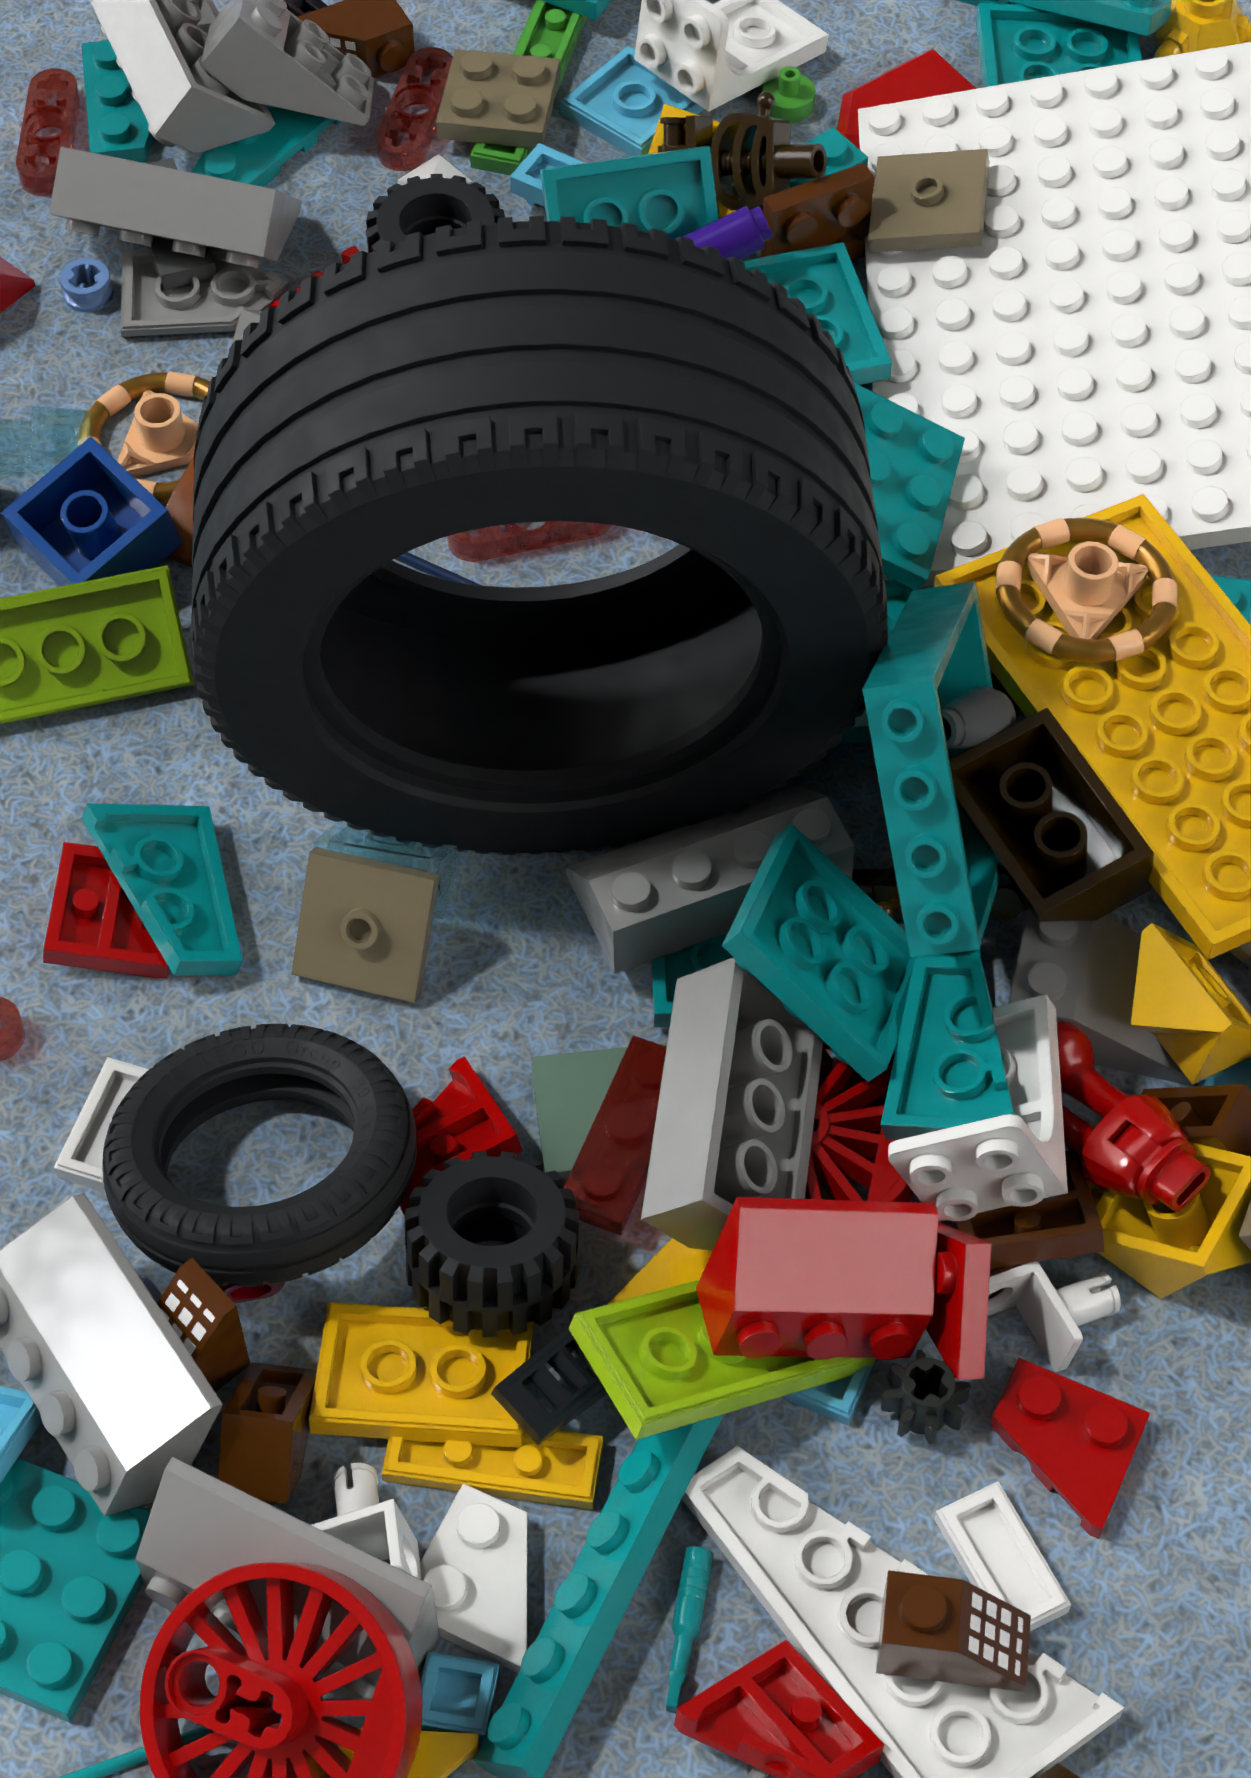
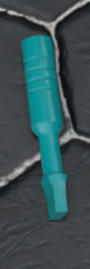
(687, 1617)

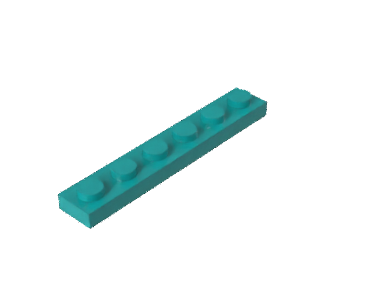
(592, 1602)

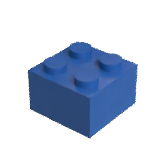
(91, 520)

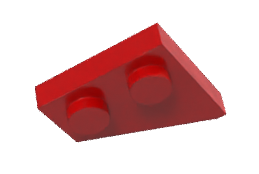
(94, 920)
(458, 1124)
(961, 1301)
(1071, 1438)
(781, 1720)

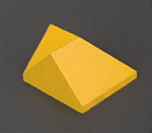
(1188, 1006)
(1177, 1248)

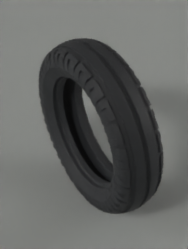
(276, 1238)

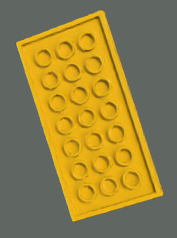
(1155, 727)

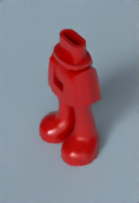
(1138, 1142)

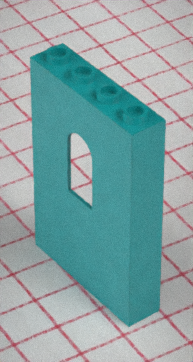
(937, 856)

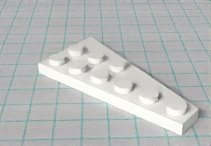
(827, 1595)

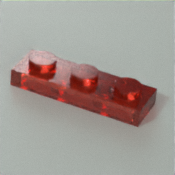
(619, 1144)

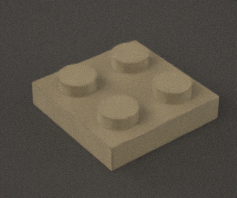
(498, 98)

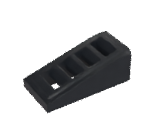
(528, 1410)

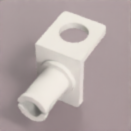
(1054, 1313)
(370, 1524)

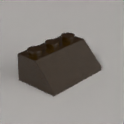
(1051, 822)

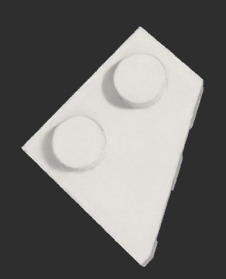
(481, 1577)

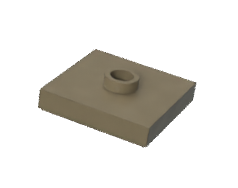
(929, 201)
(365, 924)

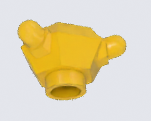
(1202, 26)

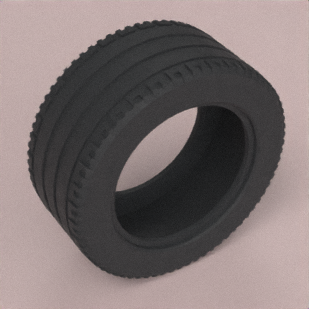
(519, 386)

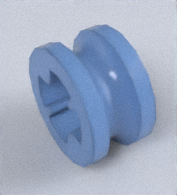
(83, 298)

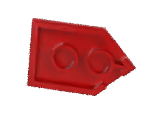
(914, 79)

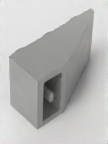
(285, 62)

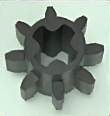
(935, 1410)

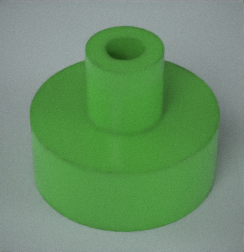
(792, 94)

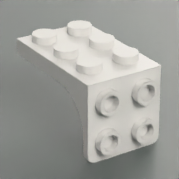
(723, 46)
(1006, 1156)

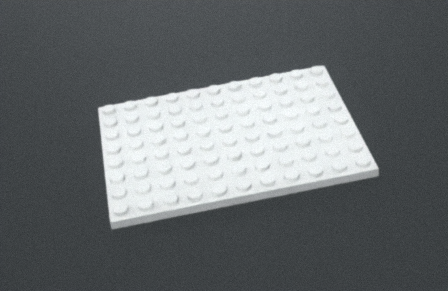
(1102, 315)

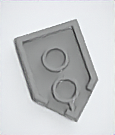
(195, 307)

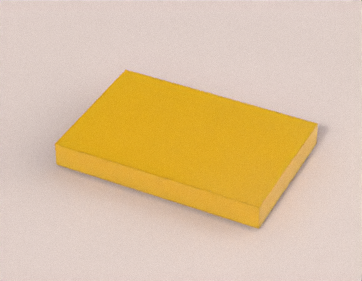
(413, 1378)

